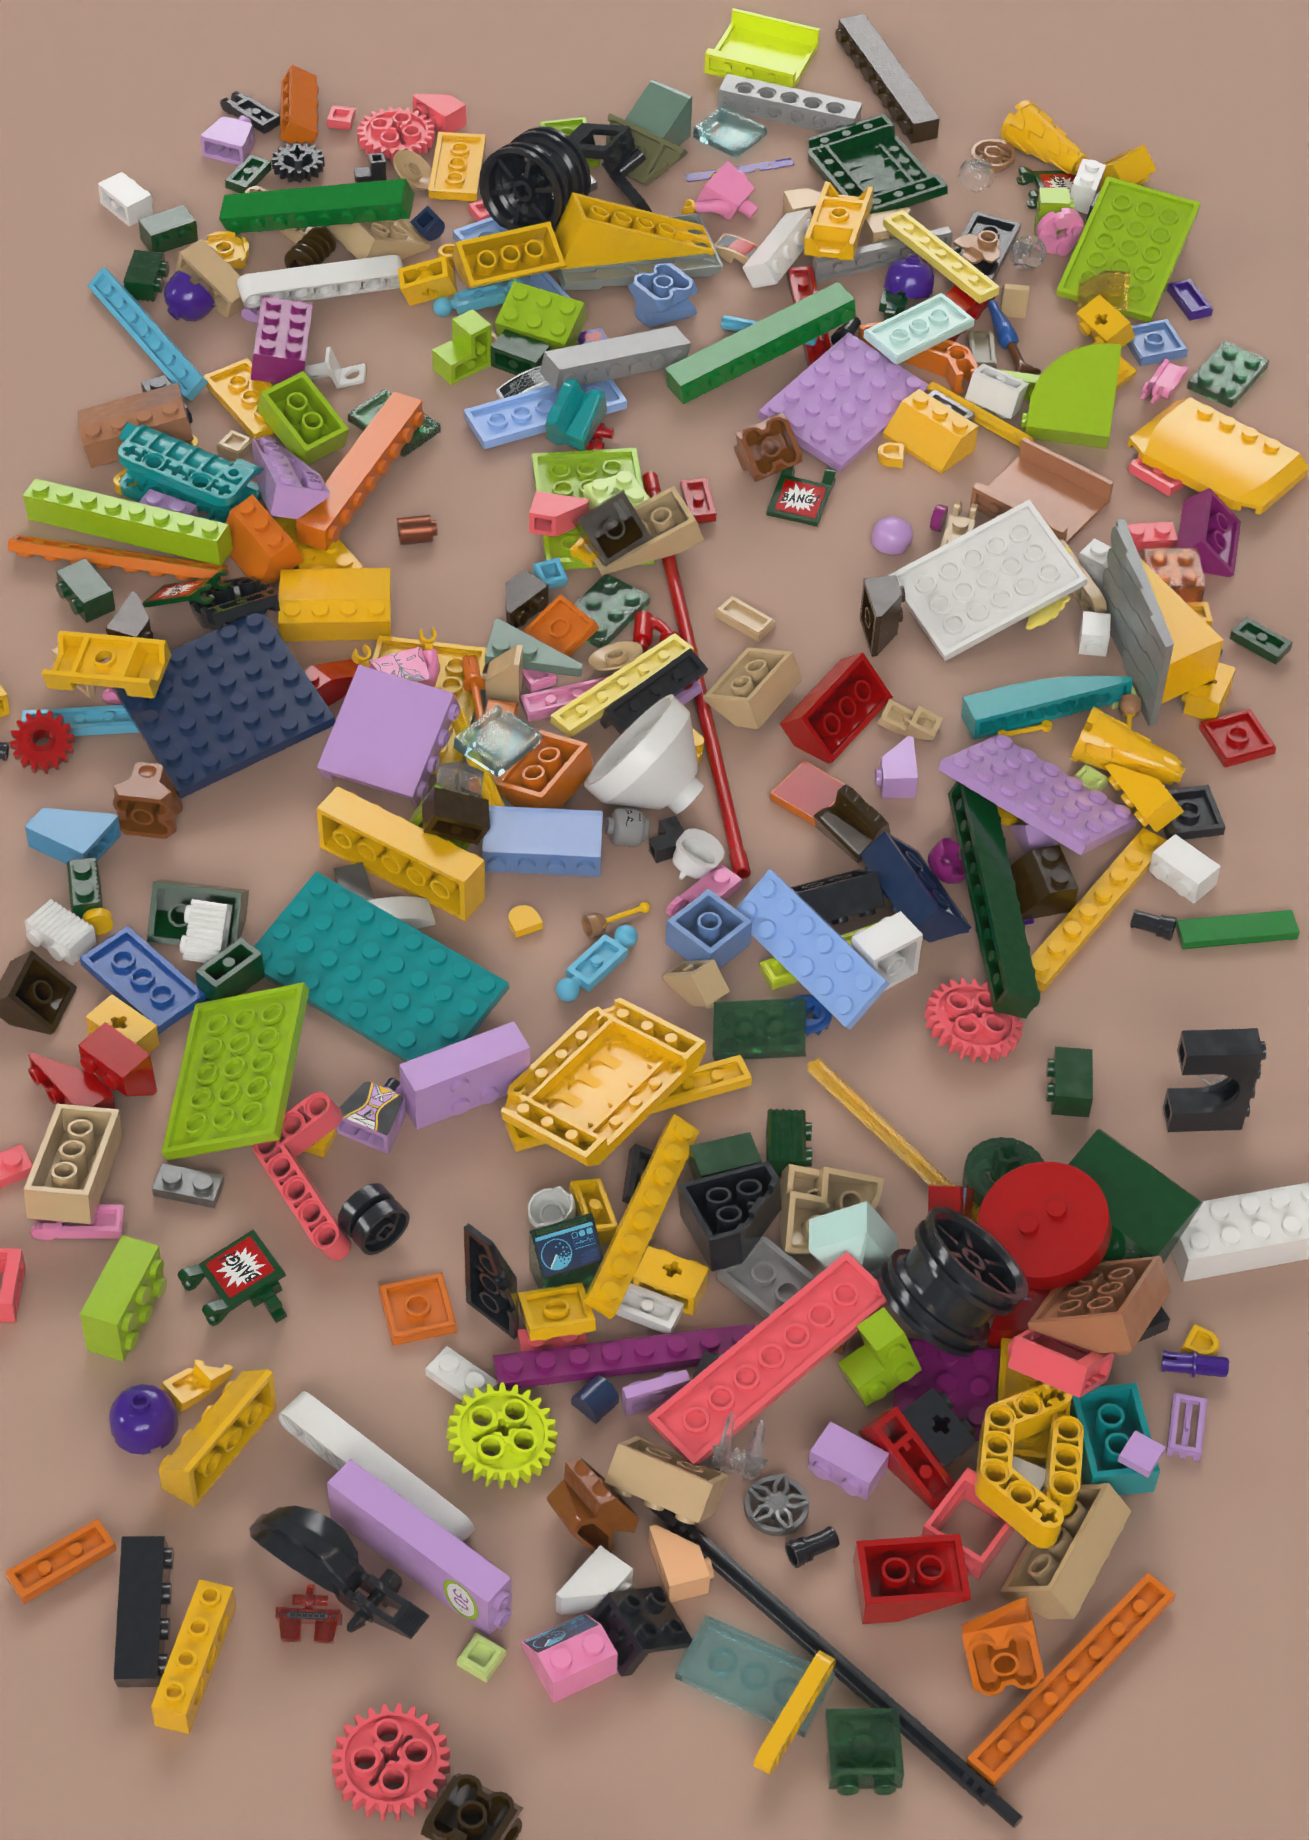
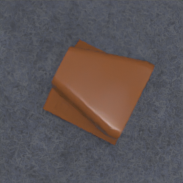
(767, 447)
(147, 802)
(590, 1506)

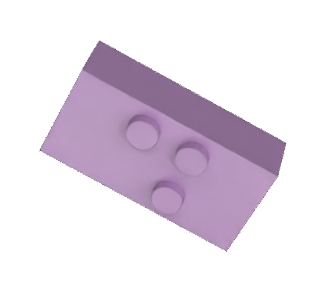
(463, 1074)

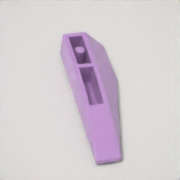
(286, 482)

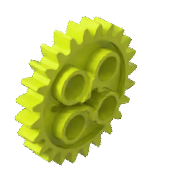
(501, 1435)

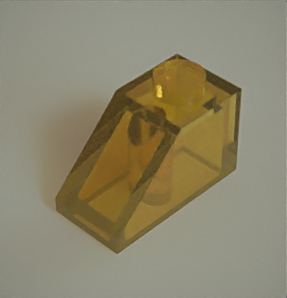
(1110, 285)

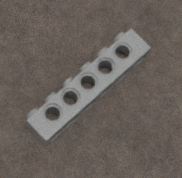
(787, 104)

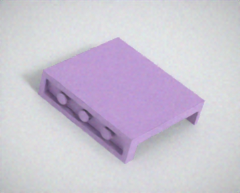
(389, 734)

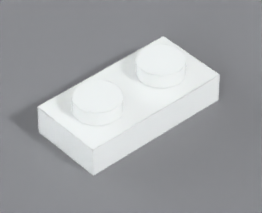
(650, 1309)
(458, 1374)

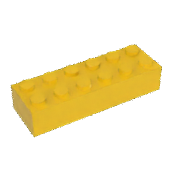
(401, 853)

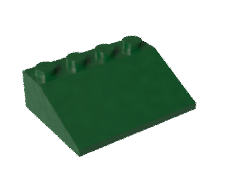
(1143, 1203)

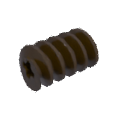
(311, 249)

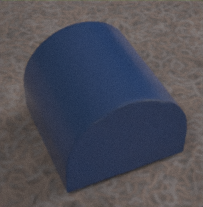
(428, 224)
(596, 1398)

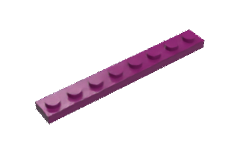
(614, 1357)

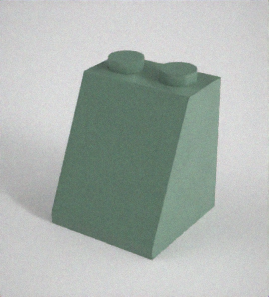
(663, 112)

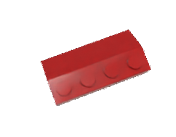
(837, 708)

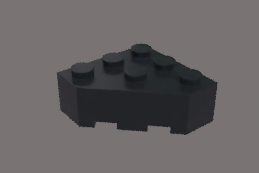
(730, 1212)

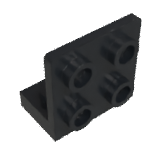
(640, 1624)

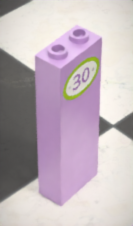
(420, 1548)

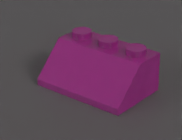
(1213, 530)

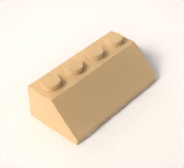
(1062, 1575)

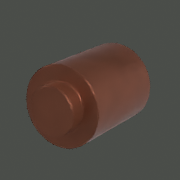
(416, 529)

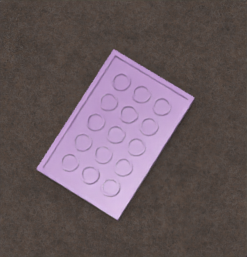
(843, 401)
(1039, 793)

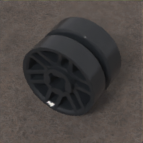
(373, 1218)

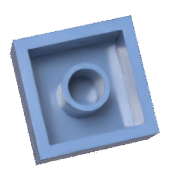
(708, 930)

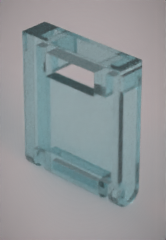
(734, 135)
(497, 742)

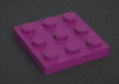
(965, 1380)

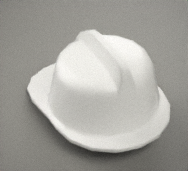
(697, 853)

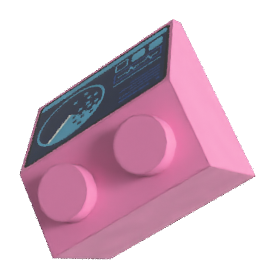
(571, 1656)

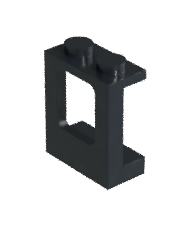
(613, 152)

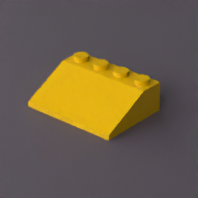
(334, 604)

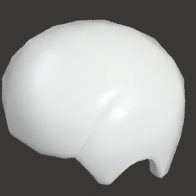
(551, 1207)

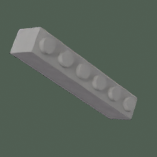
(615, 357)

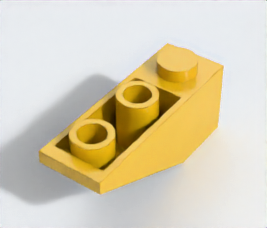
(1146, 794)

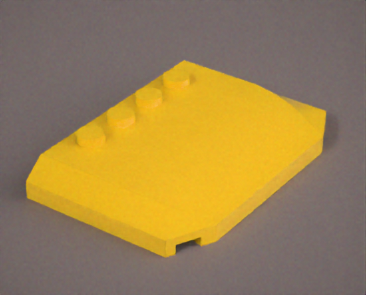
(1220, 454)
(601, 1080)

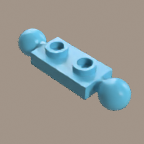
(473, 298)
(596, 963)

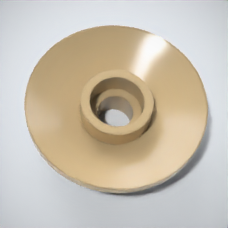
(413, 168)
(615, 656)

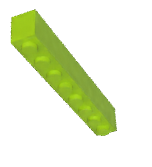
(128, 522)

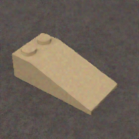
(670, 526)

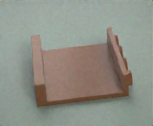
(1057, 487)

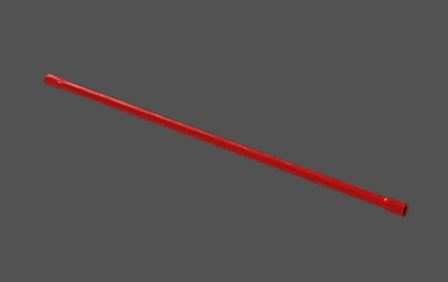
(737, 855)

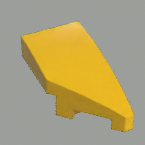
(195, 1384)

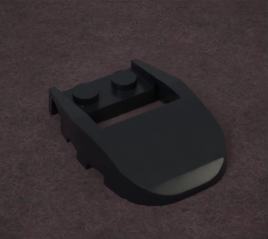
(240, 599)

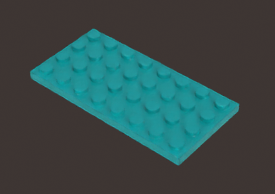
(377, 972)

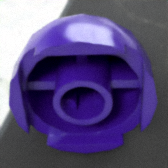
(911, 277)
(186, 299)
(143, 1419)

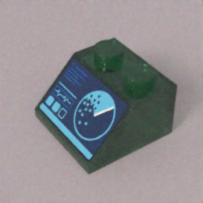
(565, 1252)

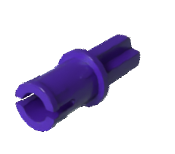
(1194, 1364)

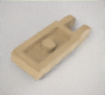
(959, 525)

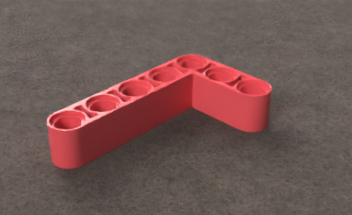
(296, 1181)

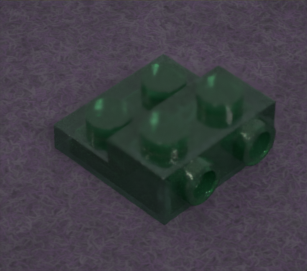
(864, 1750)

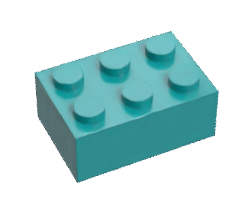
(1109, 1420)

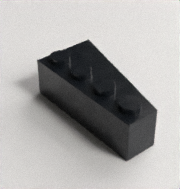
(143, 1611)

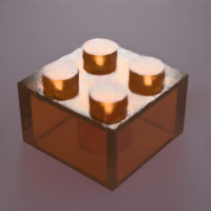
(1178, 569)

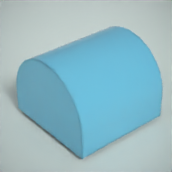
(551, 573)

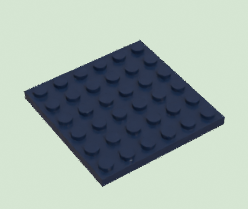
(227, 704)

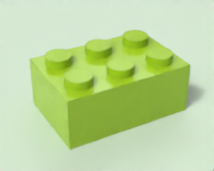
(541, 316)
(302, 418)
(123, 1298)

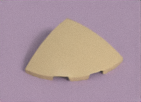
(816, 1192)

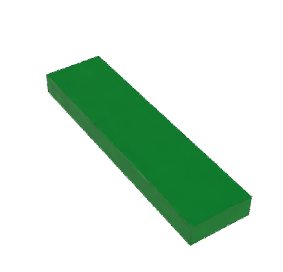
(1237, 929)

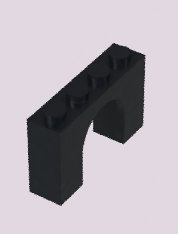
(1224, 1104)

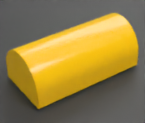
(592, 1198)

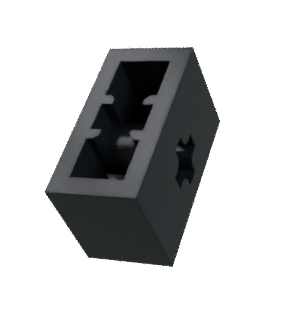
(943, 1446)

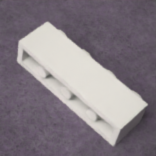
(778, 250)

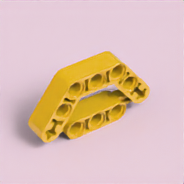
(1008, 1493)

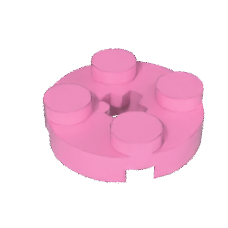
(1063, 242)

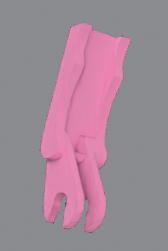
(1164, 381)

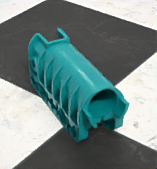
(183, 472)

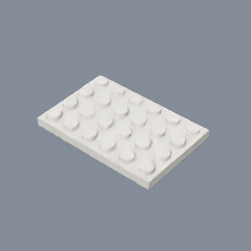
(988, 580)

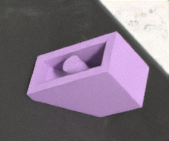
(898, 771)

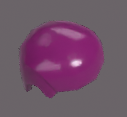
(945, 863)

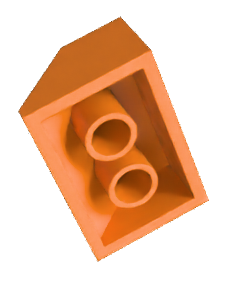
(259, 542)
(547, 773)

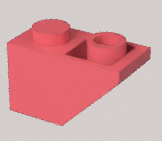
(444, 111)
(554, 513)

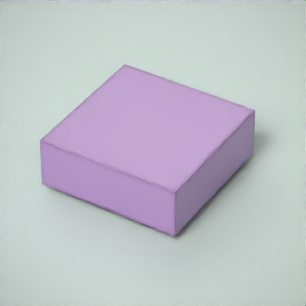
(1141, 1454)

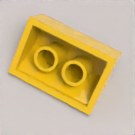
(931, 431)

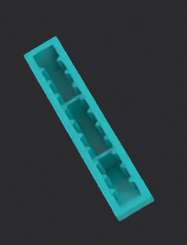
(1038, 701)

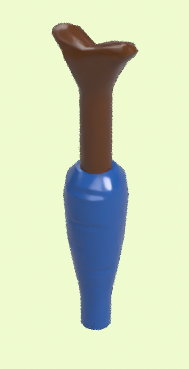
(1008, 338)

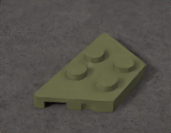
(658, 152)

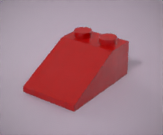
(909, 1576)

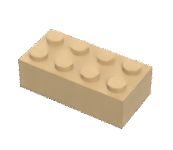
(73, 1164)

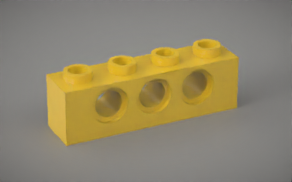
(193, 1657)

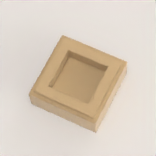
(234, 445)

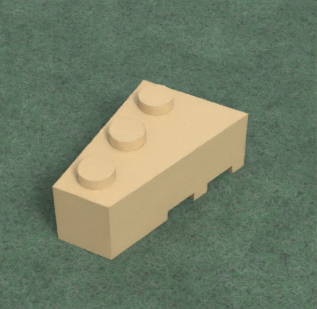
(213, 274)

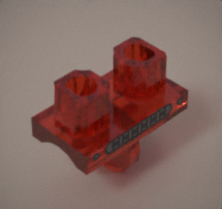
(325, 1620)

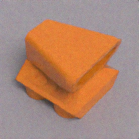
(1003, 1649)

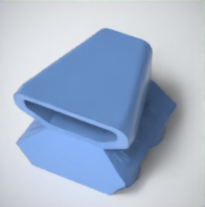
(663, 295)

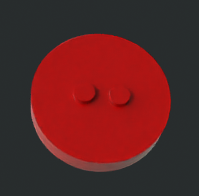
(1049, 1222)

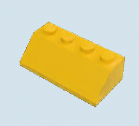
(507, 255)
(219, 1436)

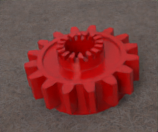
(40, 727)

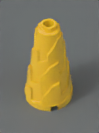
(1037, 135)
(1110, 741)

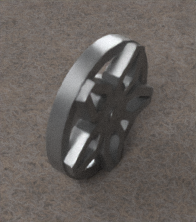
(776, 1505)

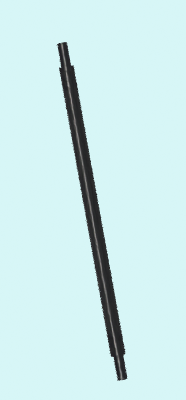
(844, 1670)

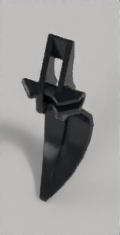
(327, 1556)

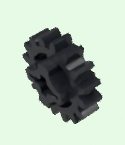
(298, 162)

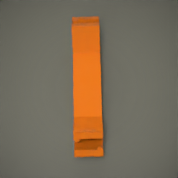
(944, 359)

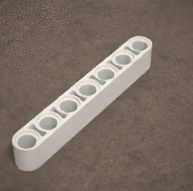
(321, 280)
(339, 1442)

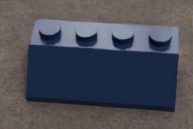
(914, 888)

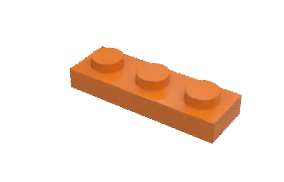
(60, 1561)

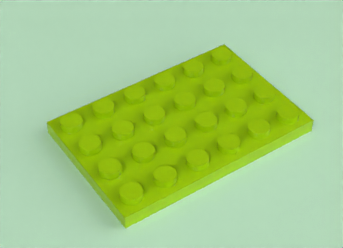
(1132, 233)
(565, 475)
(236, 1072)

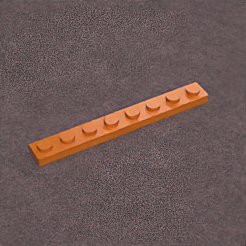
(108, 557)
(1070, 1679)

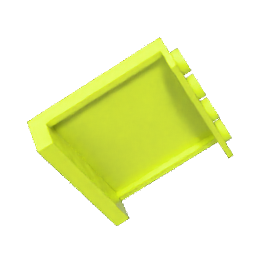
(763, 49)

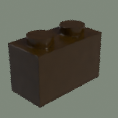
(455, 816)

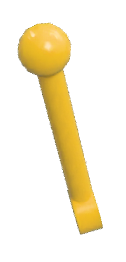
(1045, 726)

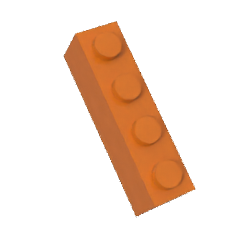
(299, 106)

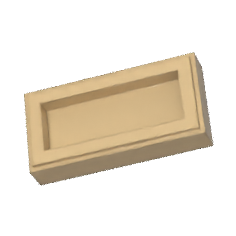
(745, 618)

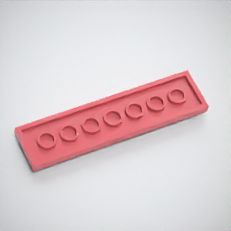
(769, 1359)

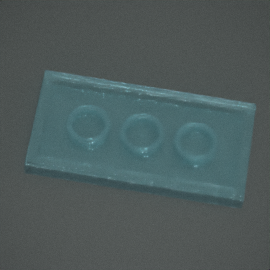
(745, 1671)

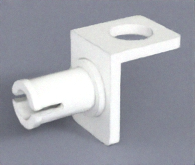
(332, 369)

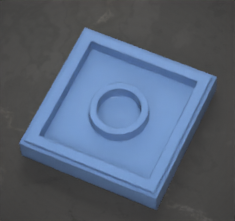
(1156, 342)

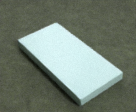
(918, 328)

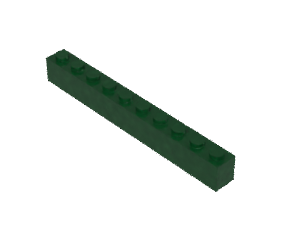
(994, 903)

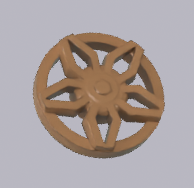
(994, 153)

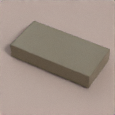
(983, 347)

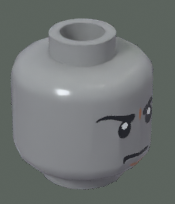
(627, 827)

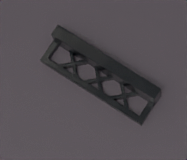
(668, 680)

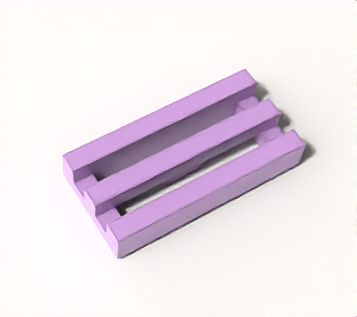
(1183, 1449)

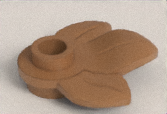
(979, 247)

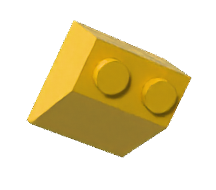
(1130, 166)

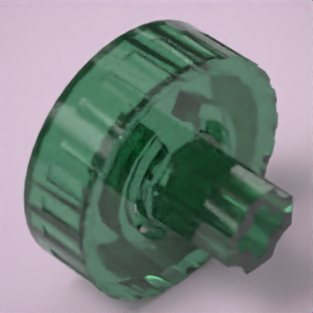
(997, 1157)

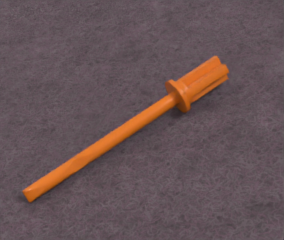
(473, 682)

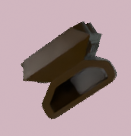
(851, 823)
(472, 1813)

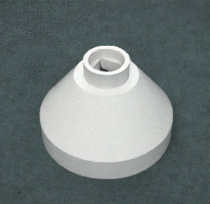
(650, 762)

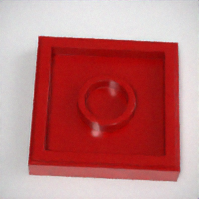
(1237, 738)

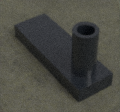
(618, 175)

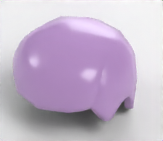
(892, 535)

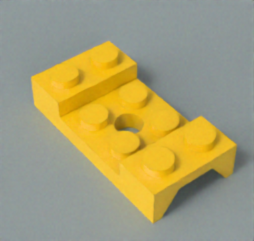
(835, 235)
(134, 663)

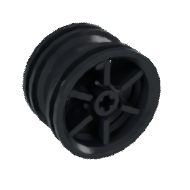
(521, 190)
(952, 1282)

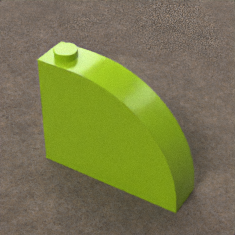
(1075, 397)

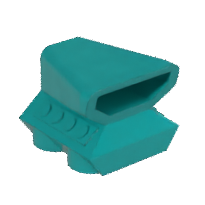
(575, 415)

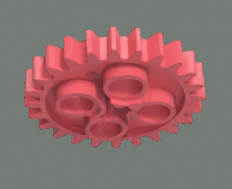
(394, 132)
(966, 1021)
(417, 1778)

